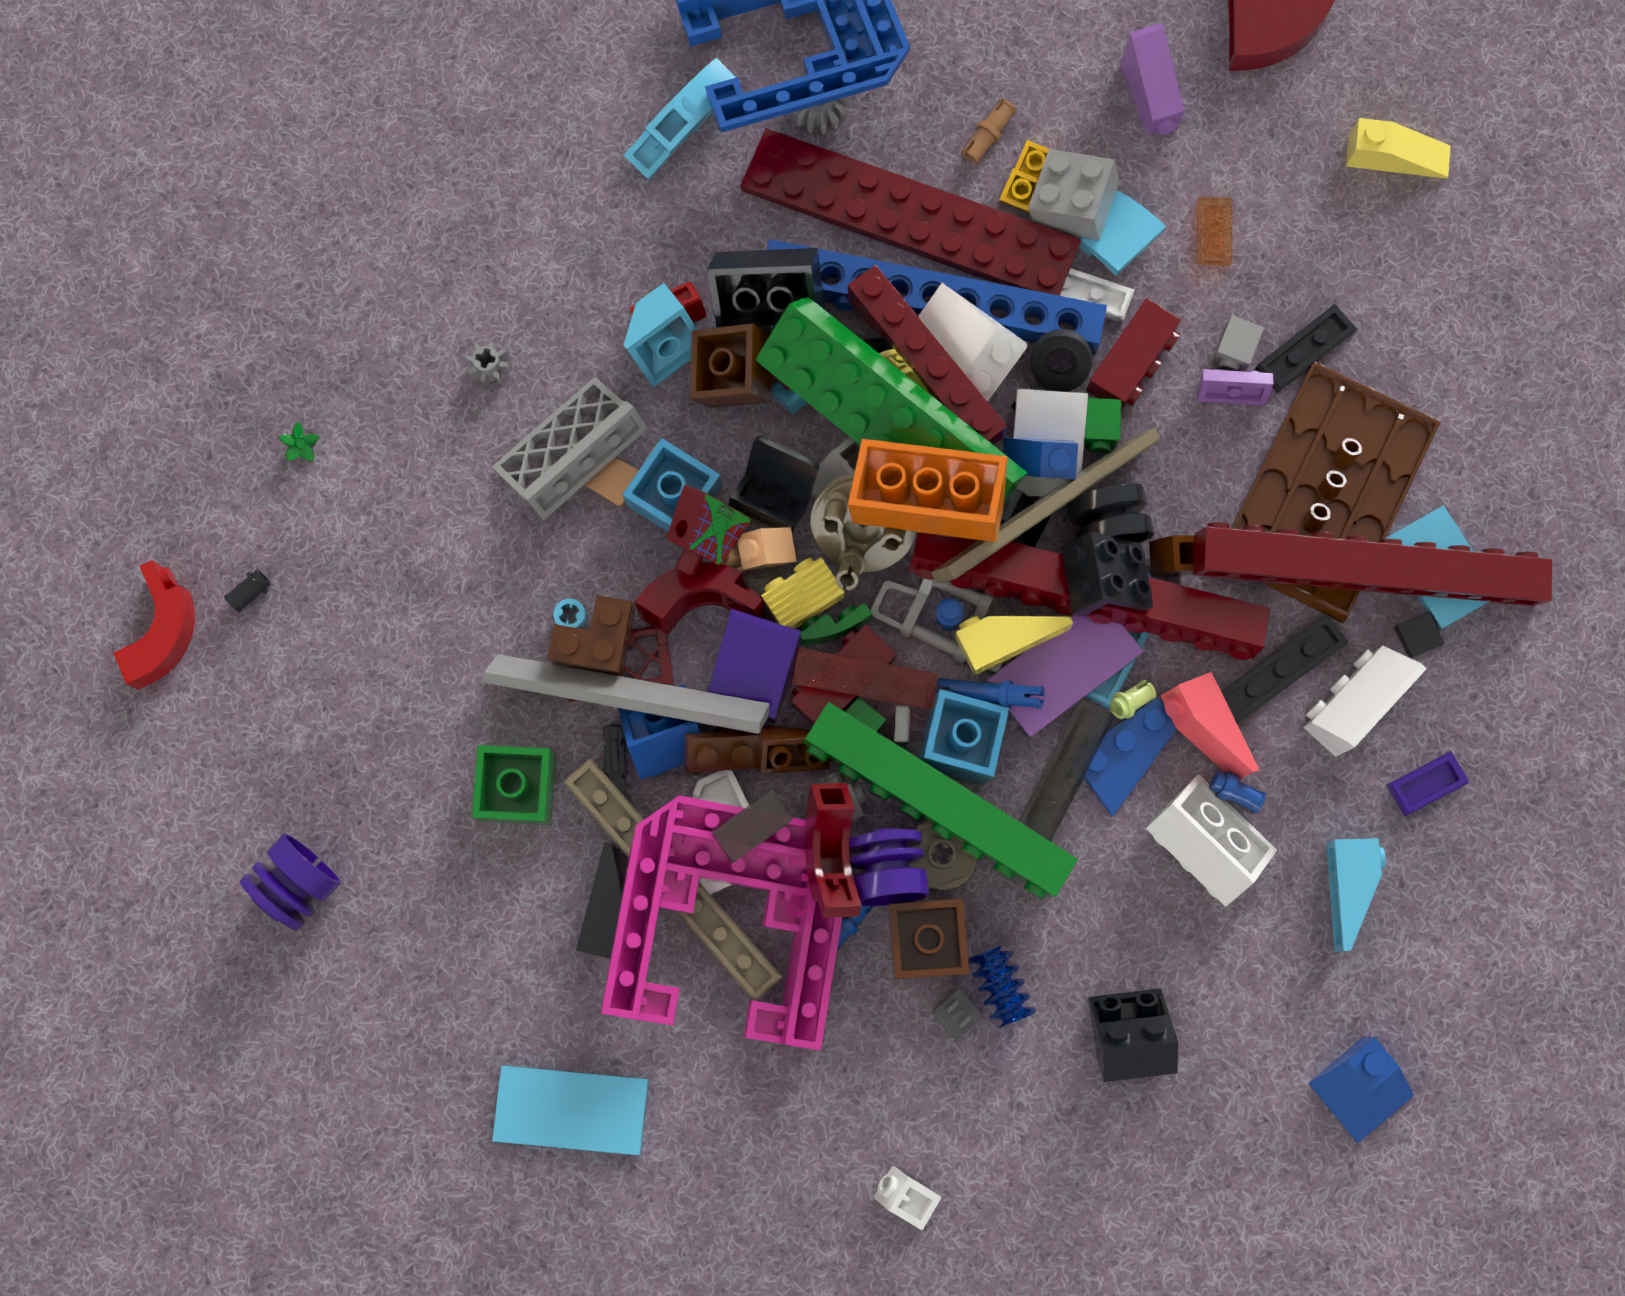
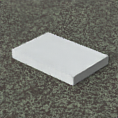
(1050, 417)

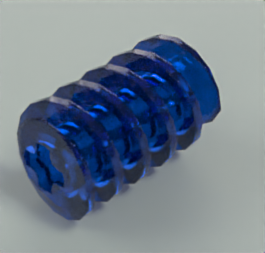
(1002, 986)

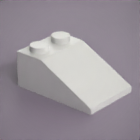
(972, 339)

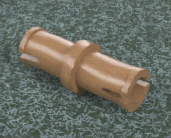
(988, 131)

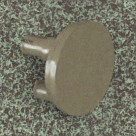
(850, 545)

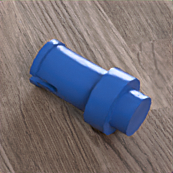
(949, 613)
(1230, 788)

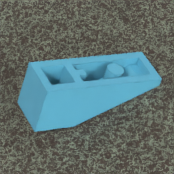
(1353, 879)

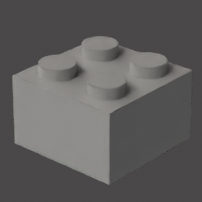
(1074, 193)

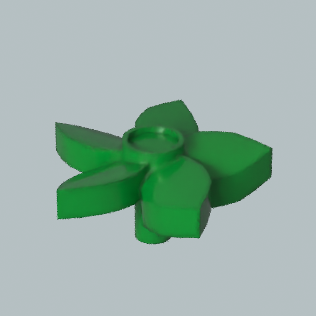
(298, 443)

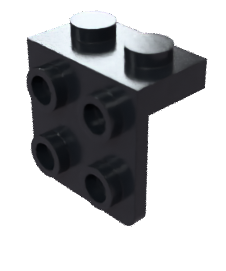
(775, 484)
(1105, 571)

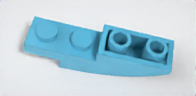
(676, 121)

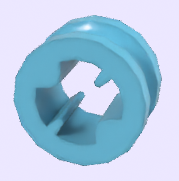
(581, 616)

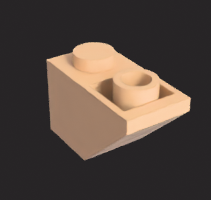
(762, 549)

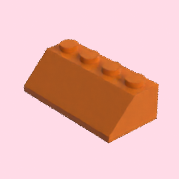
(928, 490)

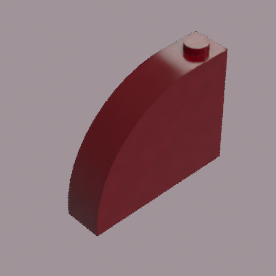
(1271, 30)

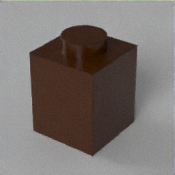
(1172, 556)

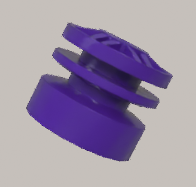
(886, 862)
(285, 887)

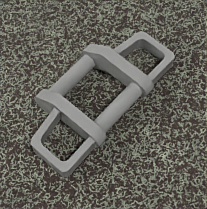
(911, 628)

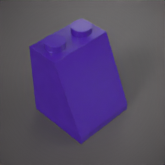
(755, 661)

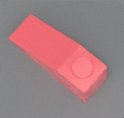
(1206, 721)

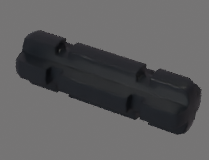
(615, 755)

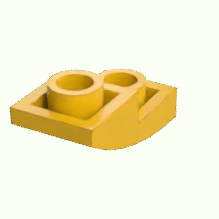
(1024, 176)

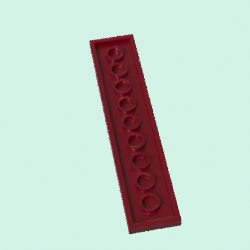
(909, 214)

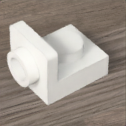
(906, 1198)

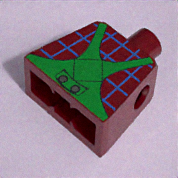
(704, 529)

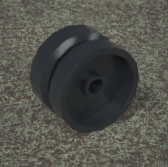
(1113, 512)

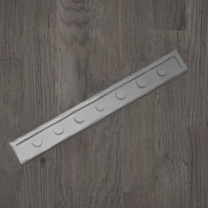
(627, 693)

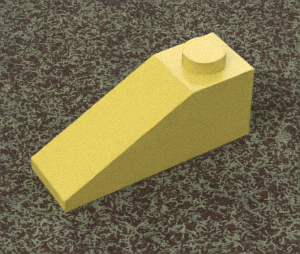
(1396, 149)
(1004, 637)

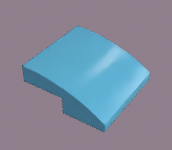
(1125, 234)

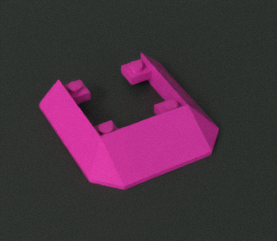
(664, 872)

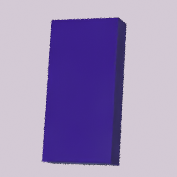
(1427, 783)

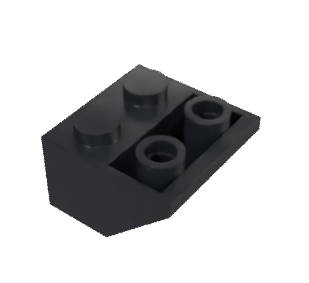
(1133, 1035)

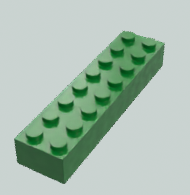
(863, 389)

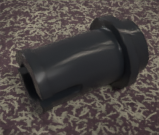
(248, 590)

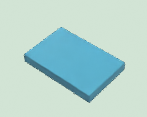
(1442, 530)

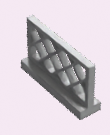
(580, 459)

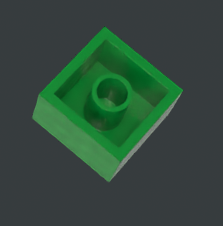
(514, 785)

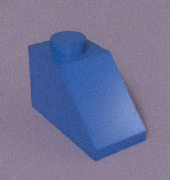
(1043, 457)

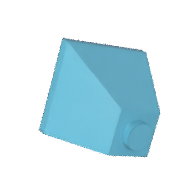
(659, 335)

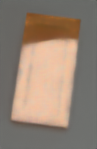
(1214, 231)

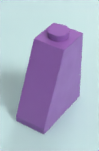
(1152, 79)

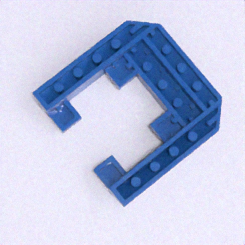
(864, 55)

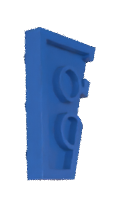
(1128, 754)

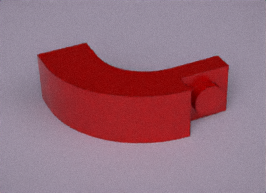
(167, 637)

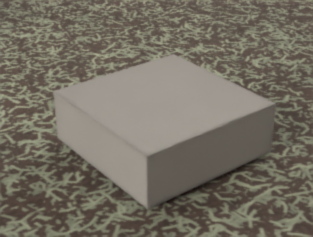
(901, 726)

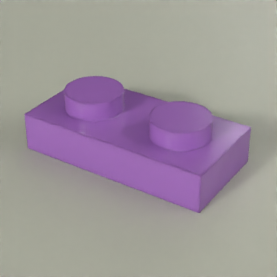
(1234, 387)

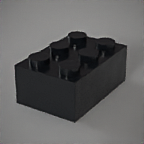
(761, 284)

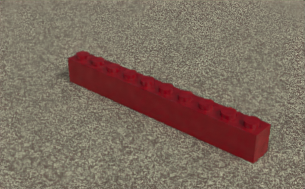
(1372, 566)
(1040, 579)

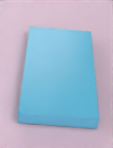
(570, 1110)

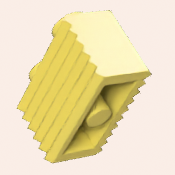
(802, 594)

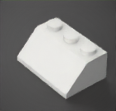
(1362, 698)
(1212, 841)

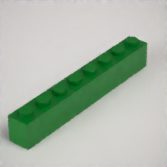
(940, 801)

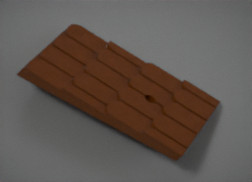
(1337, 470)

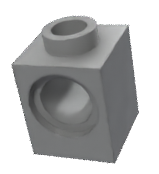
(1237, 345)

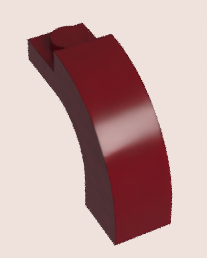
(677, 593)
(827, 850)

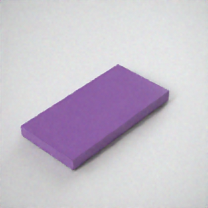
(1068, 668)

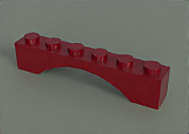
(900, 326)

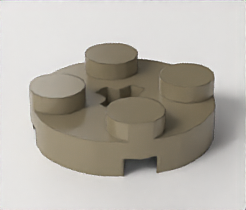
(946, 876)

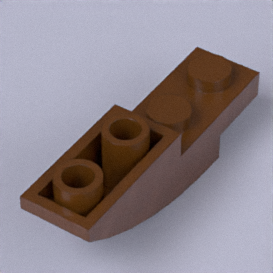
(769, 751)

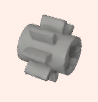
(494, 370)

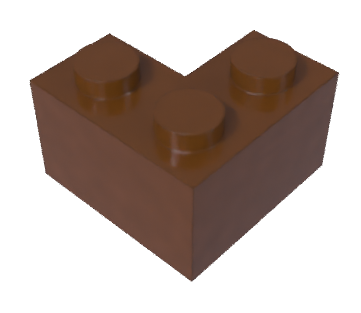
(601, 647)

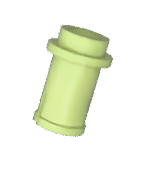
(1125, 704)

